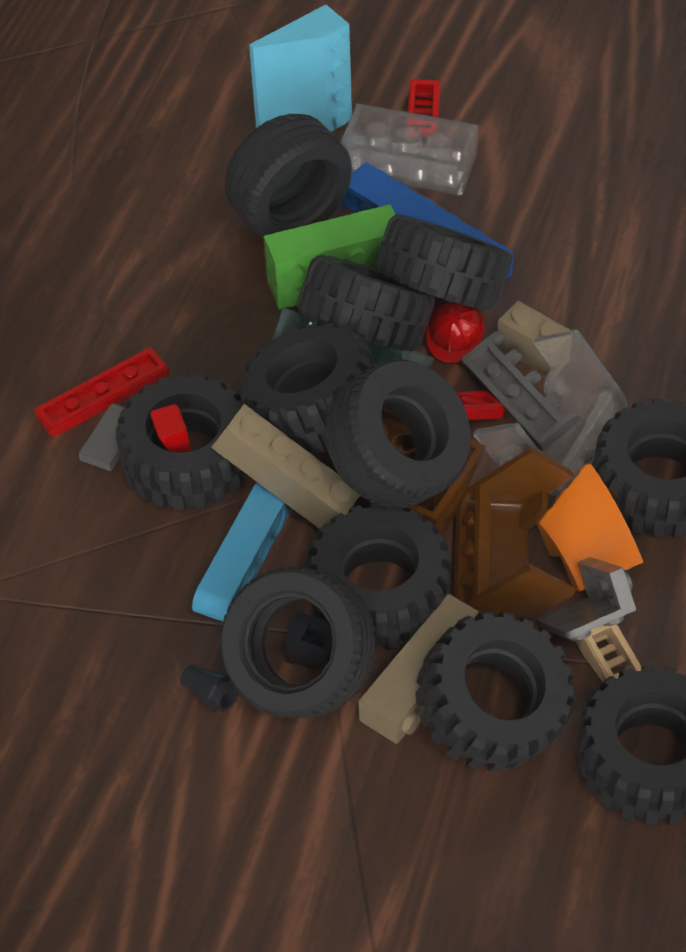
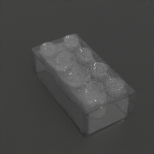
(413, 147)

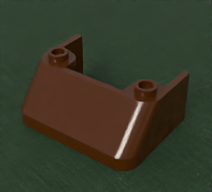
(493, 538)

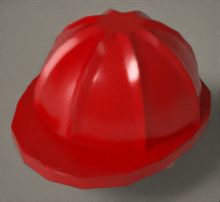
(454, 332)

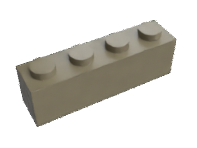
(284, 468)
(391, 700)

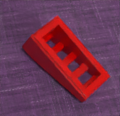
(424, 89)
(171, 428)

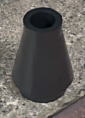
(210, 687)

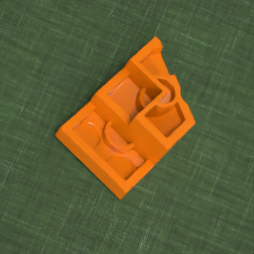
(587, 525)

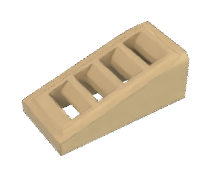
(616, 643)

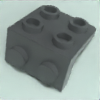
(606, 604)

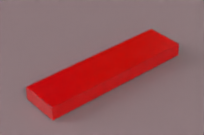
(100, 392)

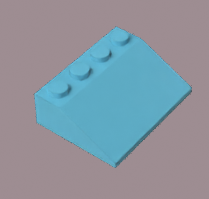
(304, 70)

